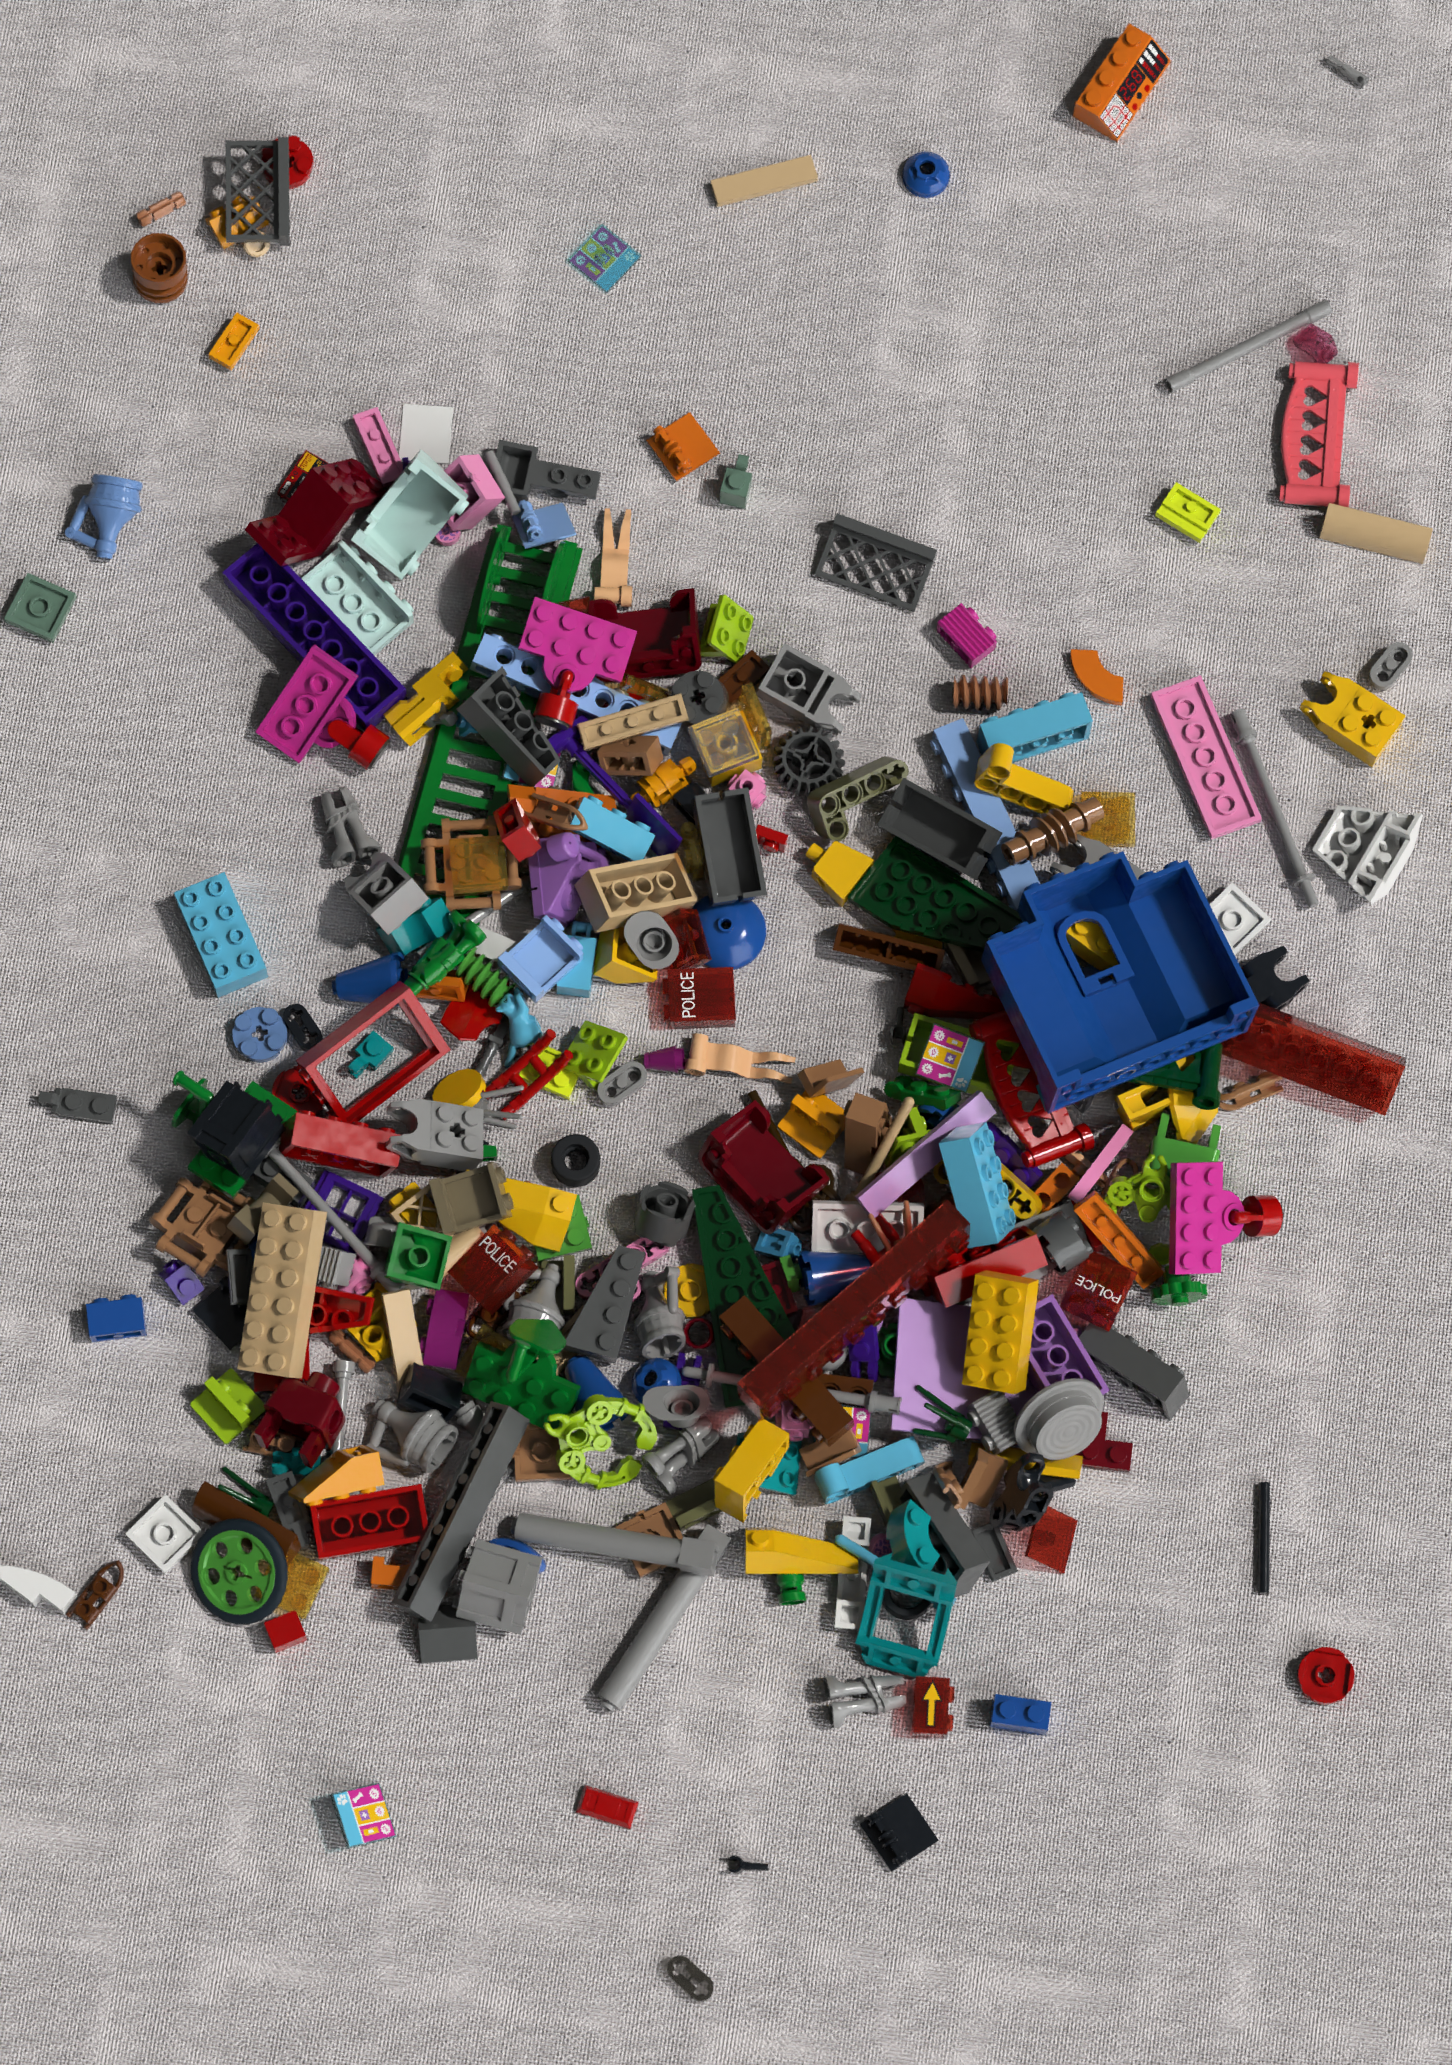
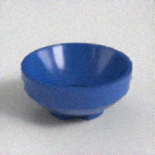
(925, 185)
(666, 1376)

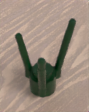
(955, 1425)
(259, 1504)

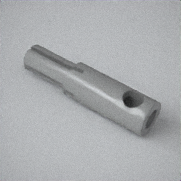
(1348, 71)

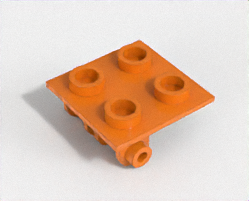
(682, 446)

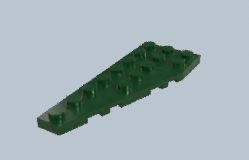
(929, 899)
(730, 1274)

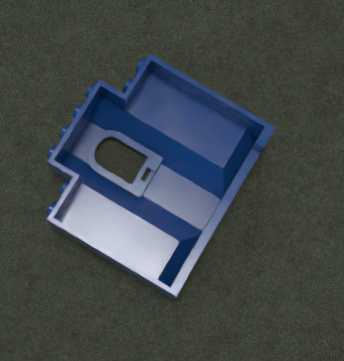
(1168, 995)

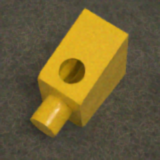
(838, 869)

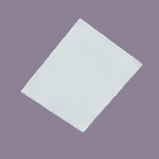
(427, 430)

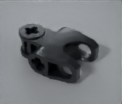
(1266, 985)
(1021, 1501)

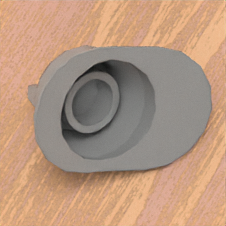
(651, 939)
(380, 1231)
(676, 1404)

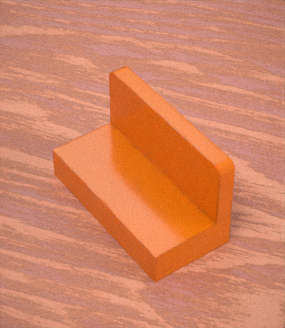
(450, 989)

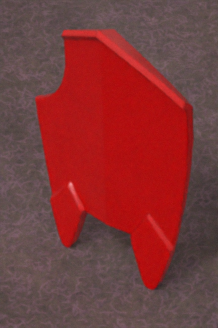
(470, 1017)

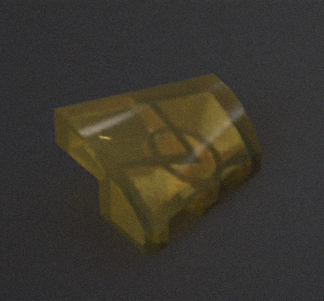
(648, 691)

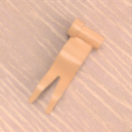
(615, 563)
(731, 1058)

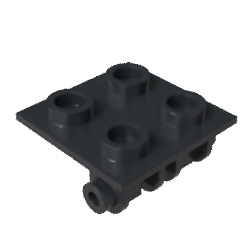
(221, 1317)
(899, 1832)

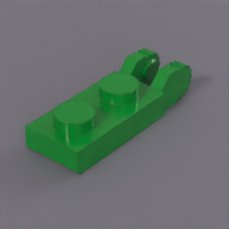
(923, 1094)

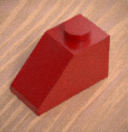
(517, 830)

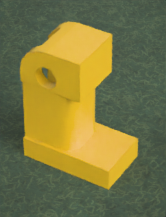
(1134, 1111)

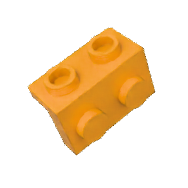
(218, 220)

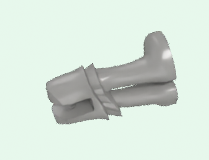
(336, 821)
(692, 1442)
(870, 1686)

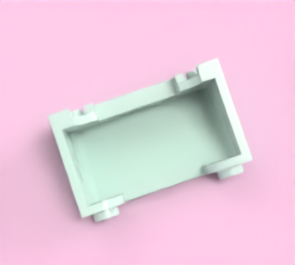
(410, 515)

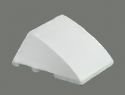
(1368, 847)

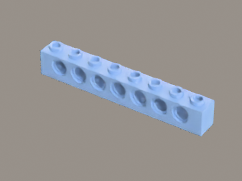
(532, 685)

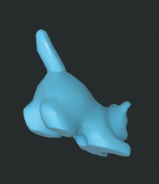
(523, 1028)

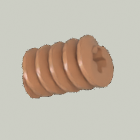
(980, 692)

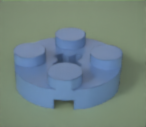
(250, 1046)

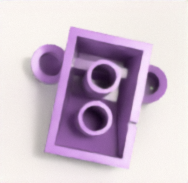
(556, 871)

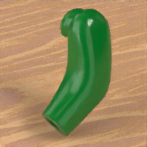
(580, 778)

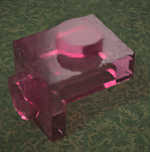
(1316, 344)

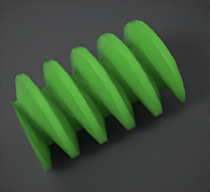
(483, 977)

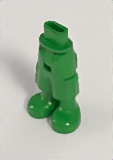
(445, 954)

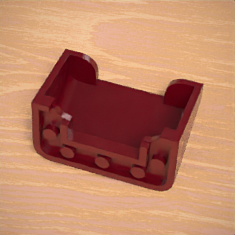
(665, 637)
(758, 1169)

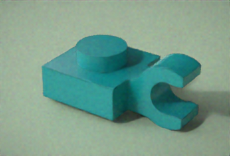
(371, 1052)
(291, 1461)

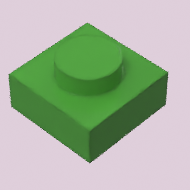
(792, 1273)

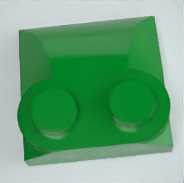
(417, 1256)

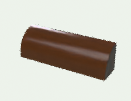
(886, 948)
(215, 1506)

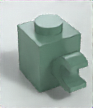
(737, 484)

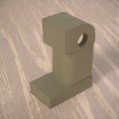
(247, 1220)

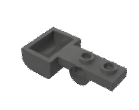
(557, 480)

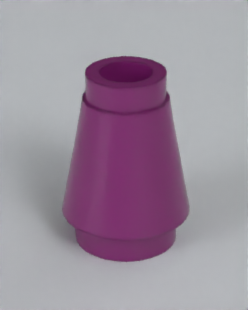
(665, 1059)

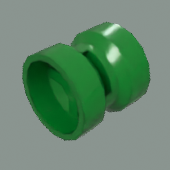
(791, 1589)

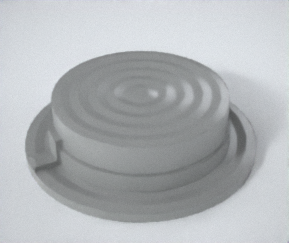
(1060, 1419)

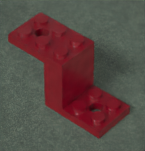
(316, 511)

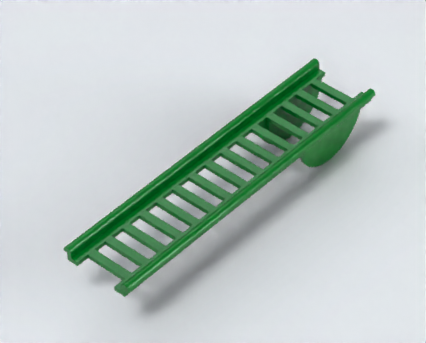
(555, 589)

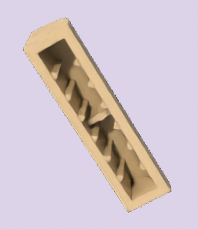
(1375, 533)

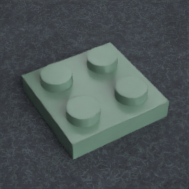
(40, 607)

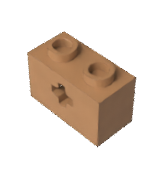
(631, 756)

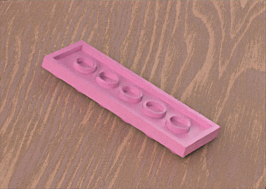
(1205, 757)

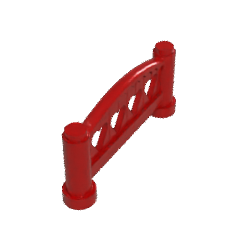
(1060, 1135)

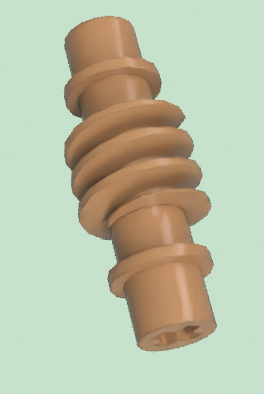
(1052, 830)

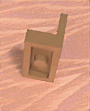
(827, 1078)
(820, 1455)
(982, 1478)

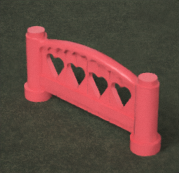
(1331, 382)

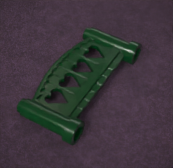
(1199, 1077)

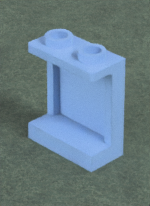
(541, 958)

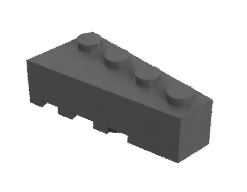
(509, 728)
(1137, 1368)
(948, 1532)

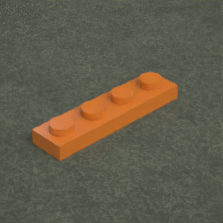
(1118, 1238)

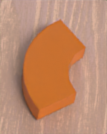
(1095, 677)

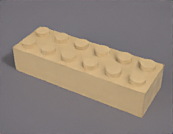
(282, 1290)

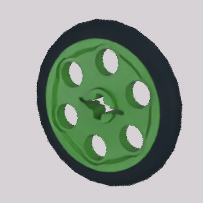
(214, 1594)

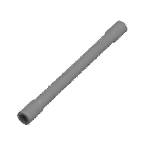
(1308, 316)

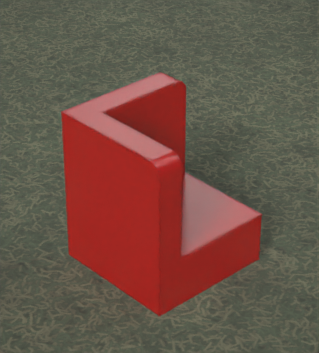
(285, 1631)

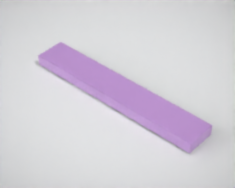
(921, 1156)

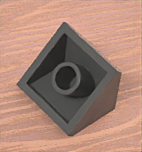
(447, 1637)

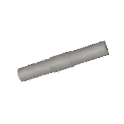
(502, 482)

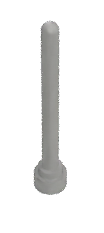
(343, 1372)

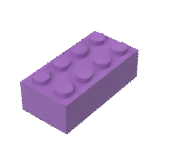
(1057, 1350)

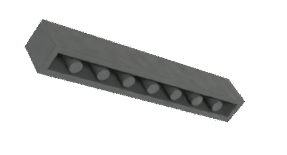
(460, 1511)

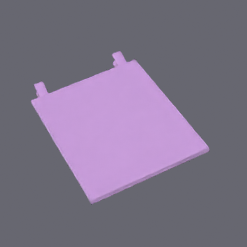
(932, 1355)

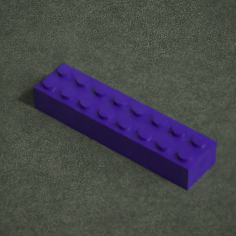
(304, 620)

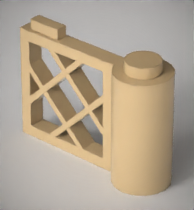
(460, 1242)

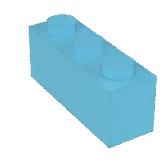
(612, 829)

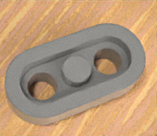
(1389, 667)
(621, 1084)

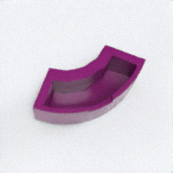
(445, 1329)

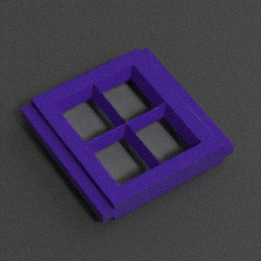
(352, 1205)

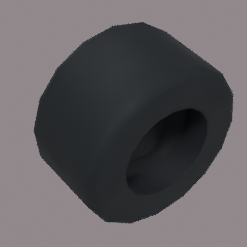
(575, 1143)

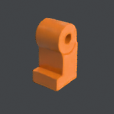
(1056, 1187)
(387, 1576)

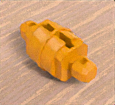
(665, 781)

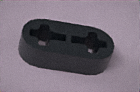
(298, 1031)

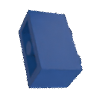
(116, 1318)
(1020, 1714)

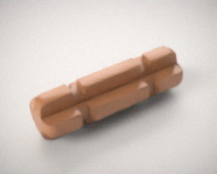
(160, 208)
(352, 1350)

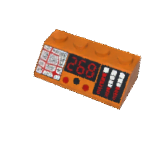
(1121, 83)

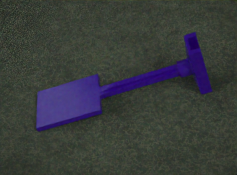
(638, 809)

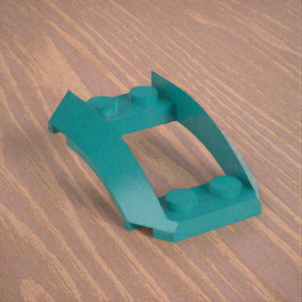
(914, 1582)

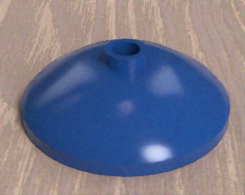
(740, 942)

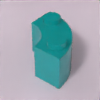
(419, 928)
(910, 1536)

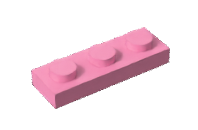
(378, 445)

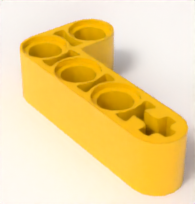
(1018, 785)
(1018, 1187)

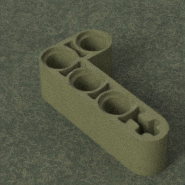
(858, 792)

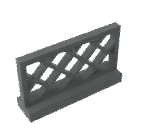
(280, 195)
(889, 544)

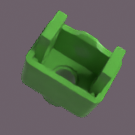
(1181, 1151)

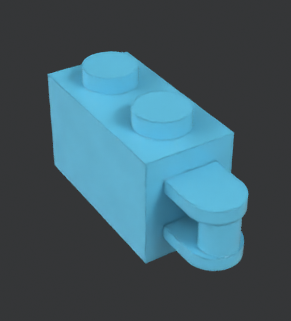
(579, 979)

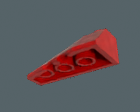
(936, 996)
(339, 1310)

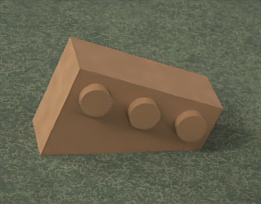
(864, 1130)

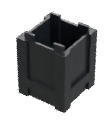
(236, 1130)

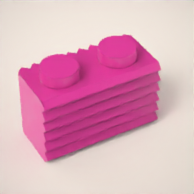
(967, 635)

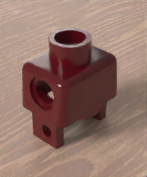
(306, 1412)

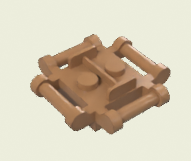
(431, 886)
(199, 1228)

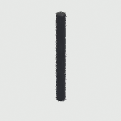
(1264, 1539)

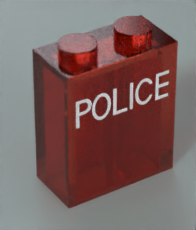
(699, 998)
(494, 1268)
(1098, 1290)

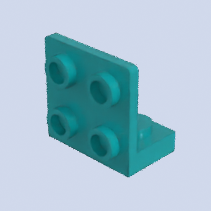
(786, 1474)

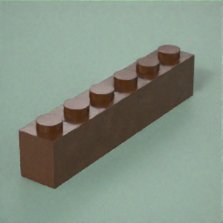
(760, 1339)

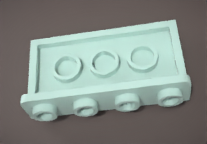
(360, 597)

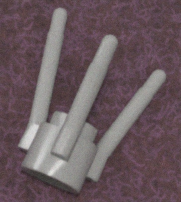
(482, 1104)

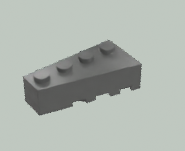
(606, 1312)

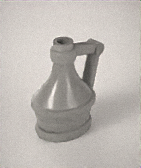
(539, 1302)
(660, 1319)
(421, 1436)

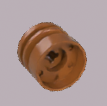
(157, 255)

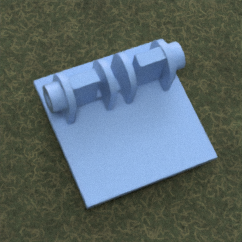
(542, 524)

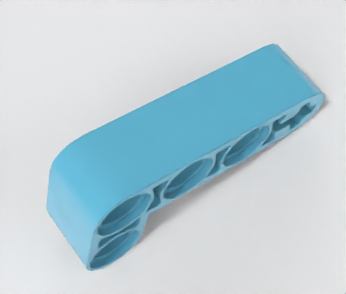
(844, 1480)

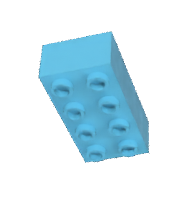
(1039, 728)
(221, 934)
(977, 1183)

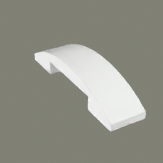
(852, 1587)

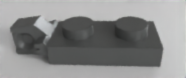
(80, 1104)
(290, 1511)

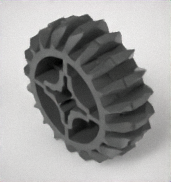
(798, 757)

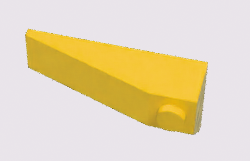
(618, 962)
(539, 1213)
(785, 1552)

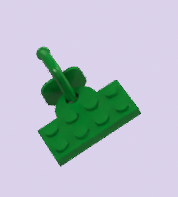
(192, 1108)
(520, 1378)

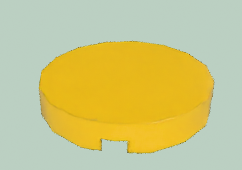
(460, 1088)
(692, 1291)

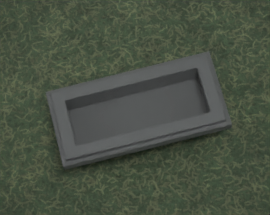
(239, 1274)
(994, 1545)

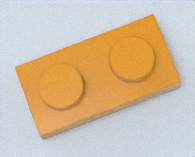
(234, 341)

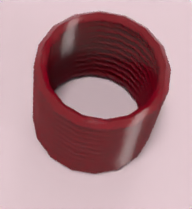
(686, 1331)

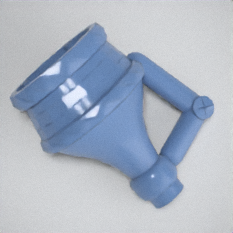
(112, 504)

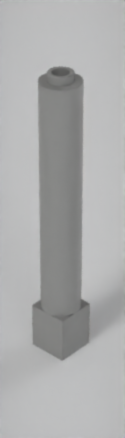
(687, 1554)
(656, 1630)

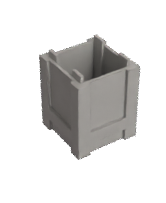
(498, 1586)

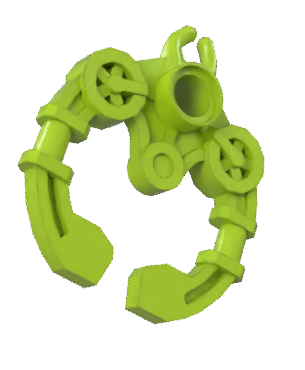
(1148, 1201)
(591, 1437)

